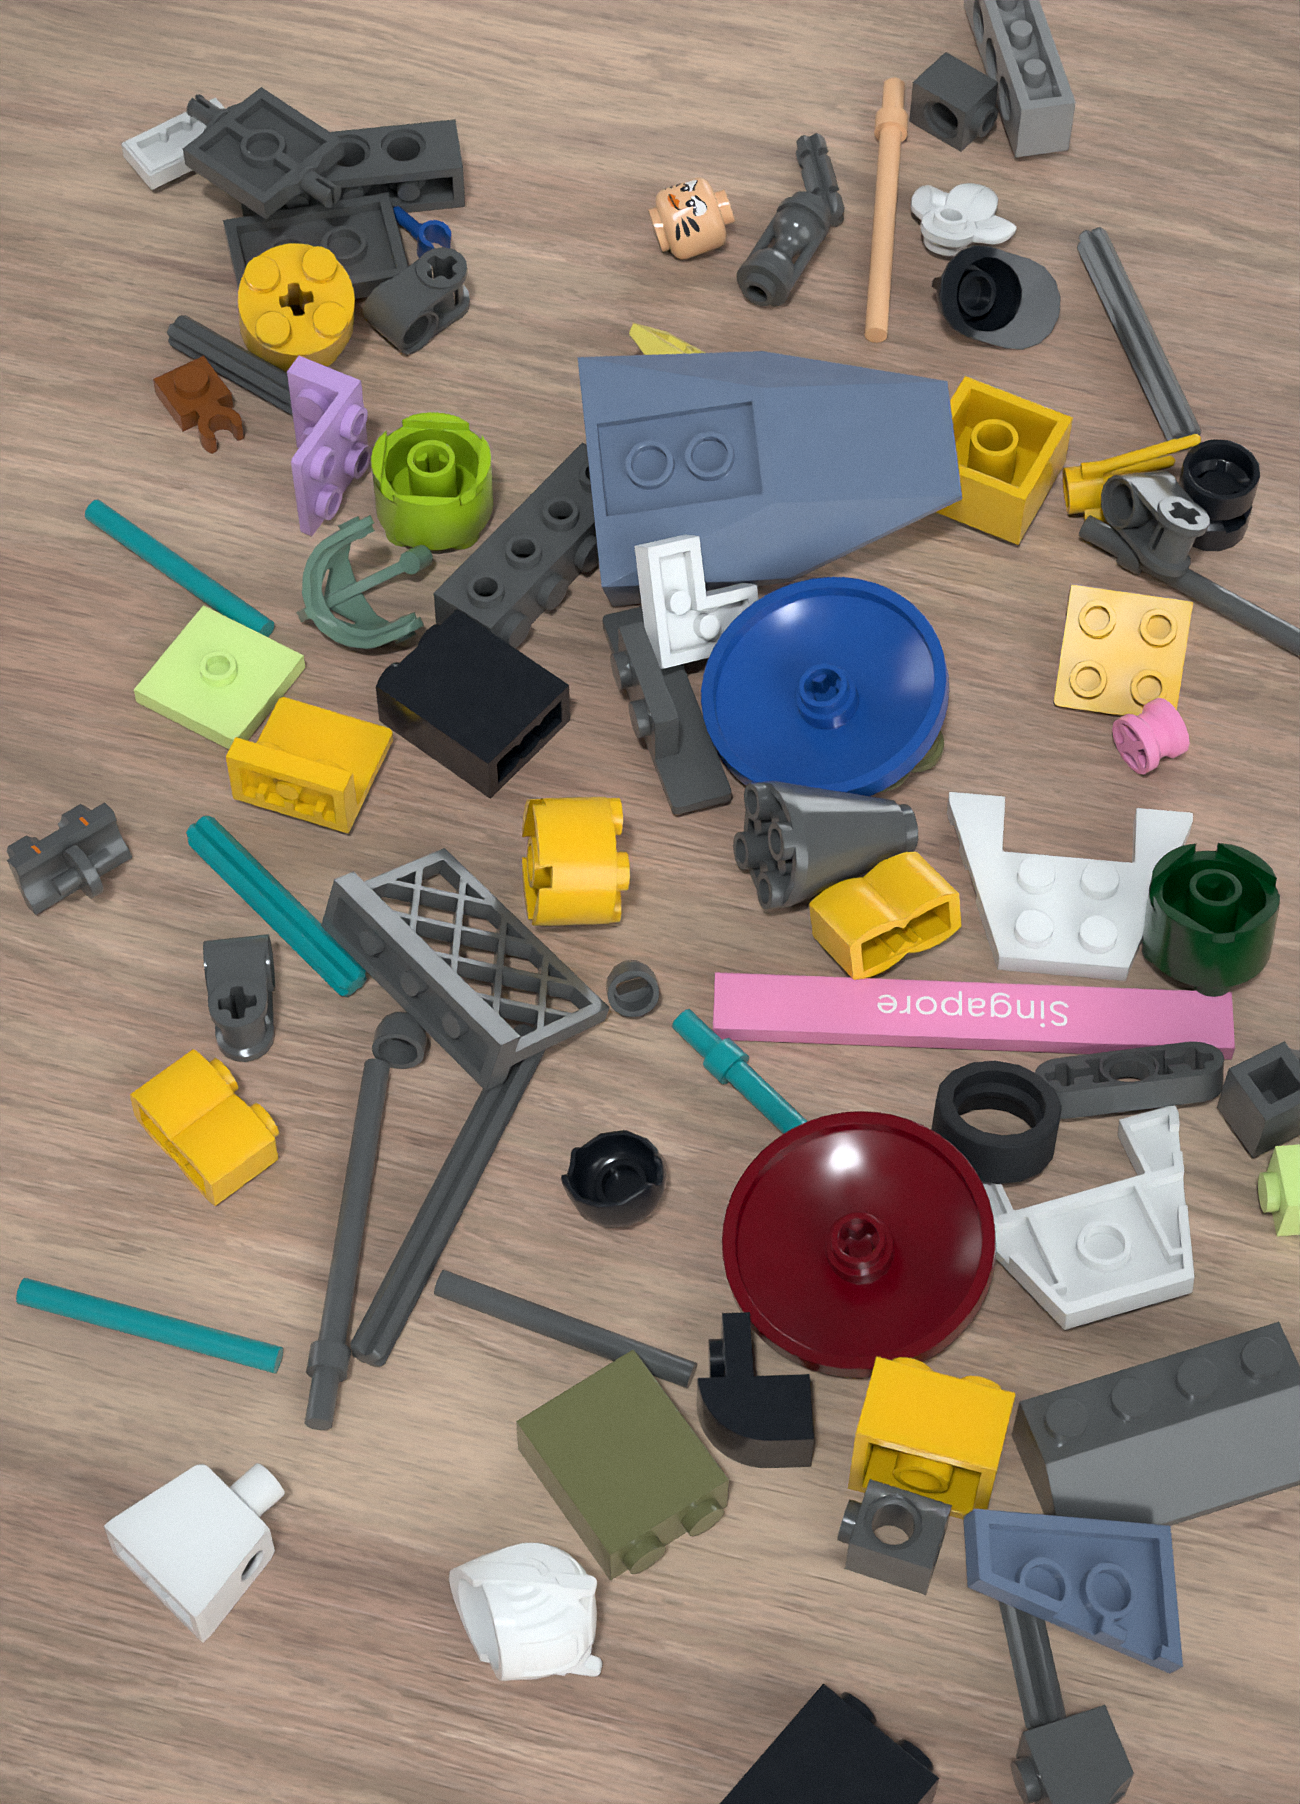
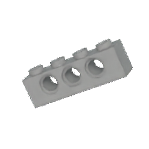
(1029, 73)

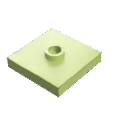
(219, 678)

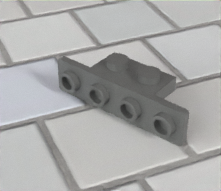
(666, 716)

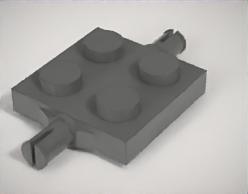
(263, 152)

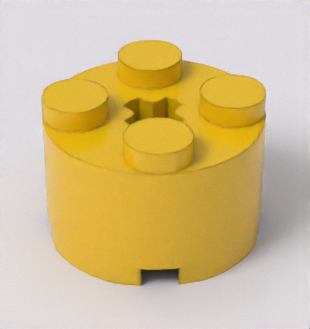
(296, 277)
(573, 861)

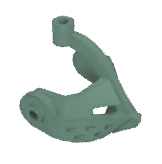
(345, 594)

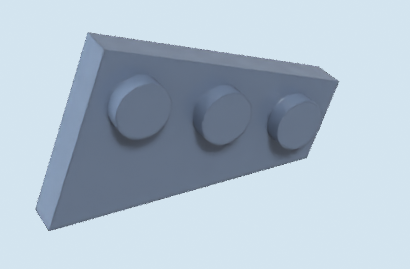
(1082, 1575)

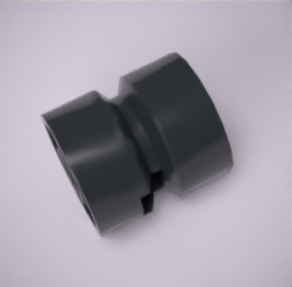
(1224, 483)

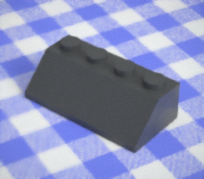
(1168, 1434)

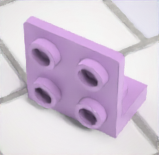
(329, 437)

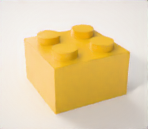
(1005, 458)
(931, 1434)

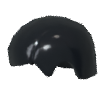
(615, 1179)

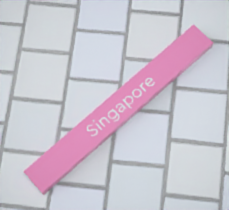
(965, 1014)

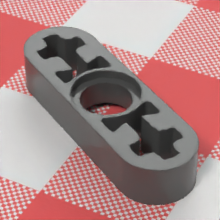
(1166, 1074)

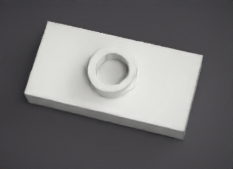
(159, 151)

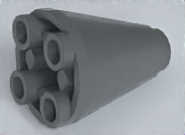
(815, 837)

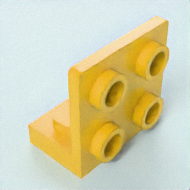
(1121, 651)
(309, 764)

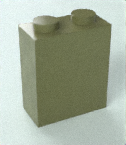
(623, 1466)

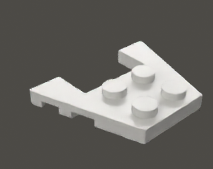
(1055, 909)
(1110, 1243)

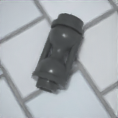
(797, 230)

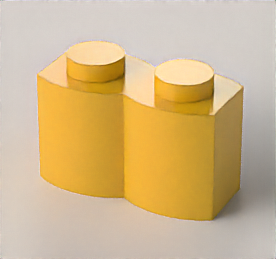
(885, 915)
(206, 1126)

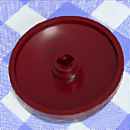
(859, 1242)

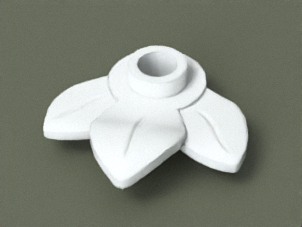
(959, 218)

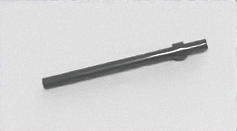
(1198, 588)
(329, 1355)

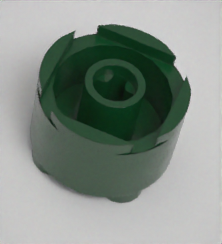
(1211, 916)

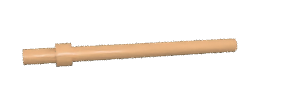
(890, 131)

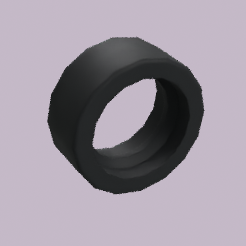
(1003, 1088)

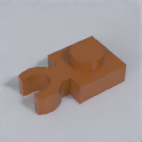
(200, 398)

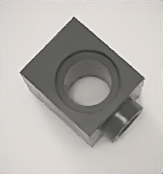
(954, 102)
(905, 1564)

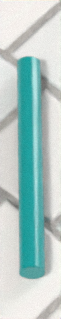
(177, 568)
(149, 1325)

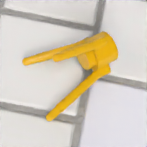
(1085, 482)

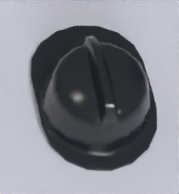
(998, 297)

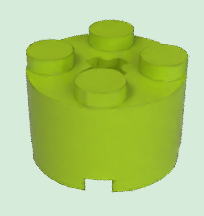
(432, 482)

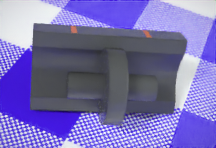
(69, 858)

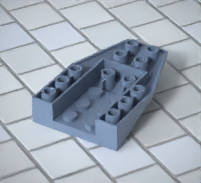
(760, 459)

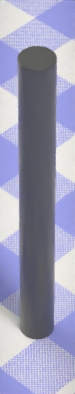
(561, 1327)

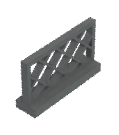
(430, 982)

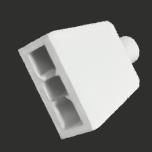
(199, 1542)

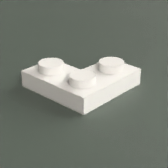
(676, 608)

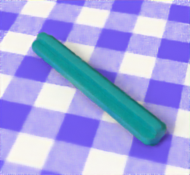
(275, 905)

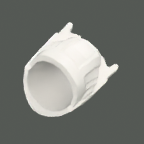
(528, 1611)

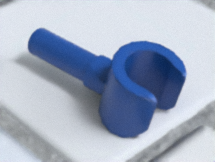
(426, 233)

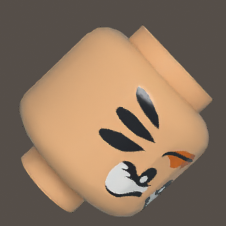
(691, 218)

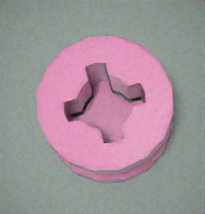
(1150, 736)

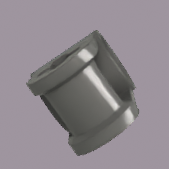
(419, 306)
(1154, 519)
(241, 994)

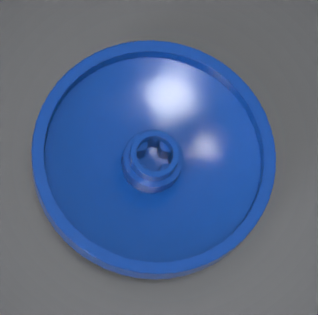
(826, 687)

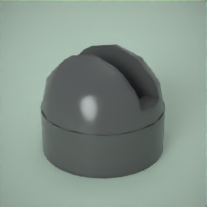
(635, 996)
(399, 1041)

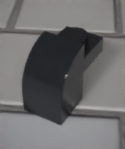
(751, 1416)

